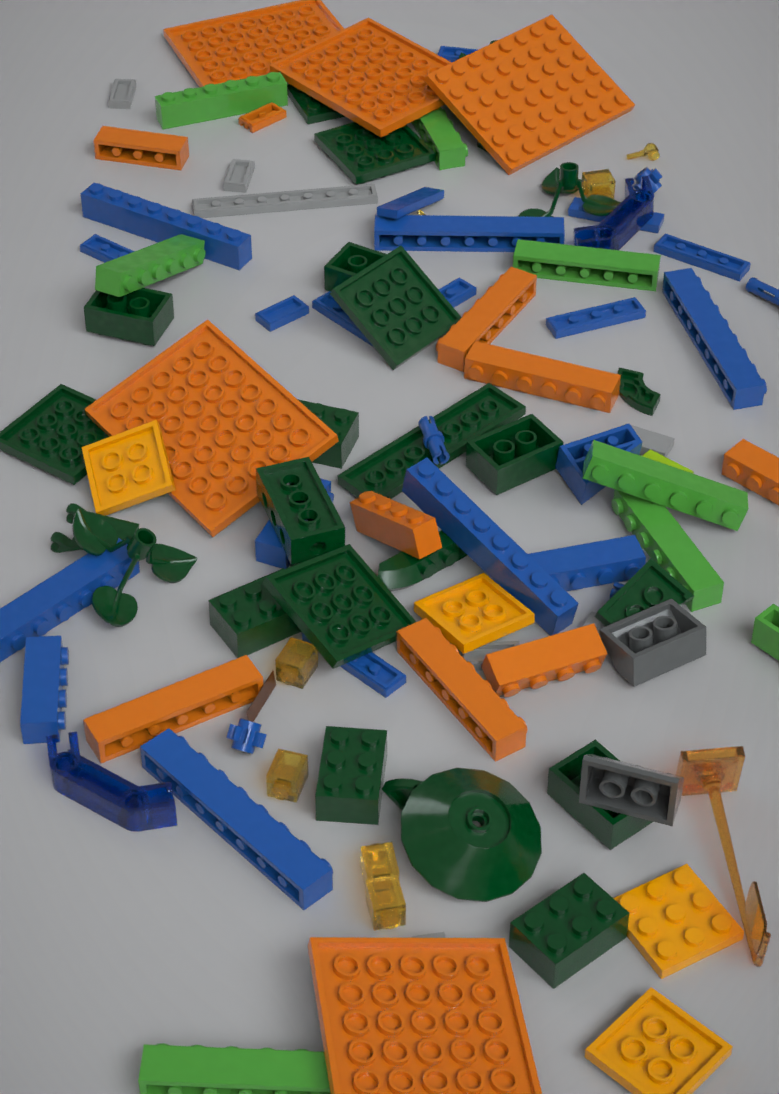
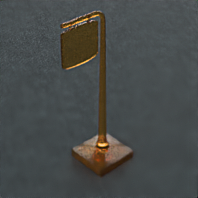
(711, 774)

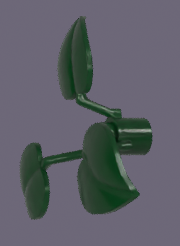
(566, 181)
(167, 562)

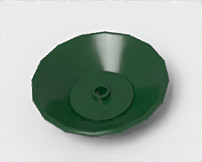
(466, 858)

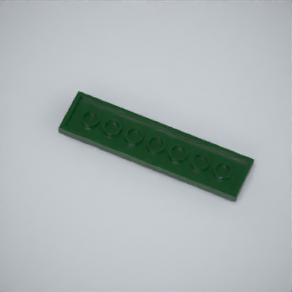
(467, 419)

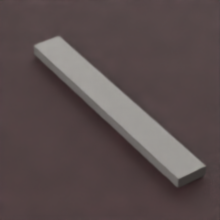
(285, 201)

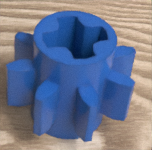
(654, 177)
(246, 736)

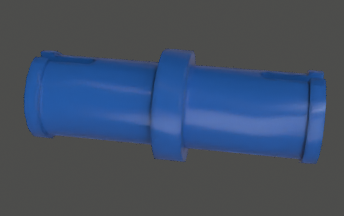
(433, 440)

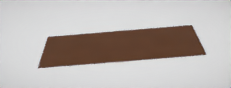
(261, 698)

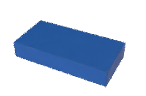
(282, 313)

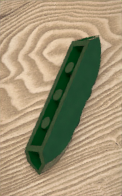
(405, 570)

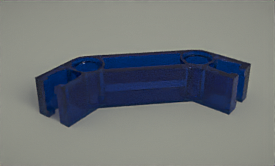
(622, 221)
(107, 793)

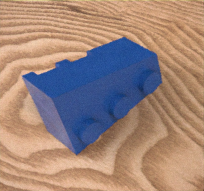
(572, 457)

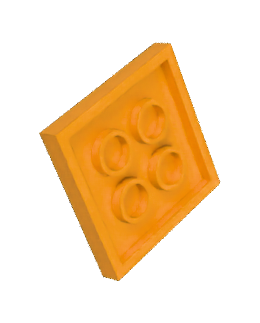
(128, 468)
(474, 612)
(677, 921)
(658, 1048)

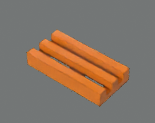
(262, 117)

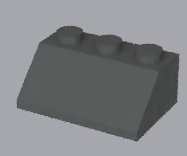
(654, 641)
(630, 789)

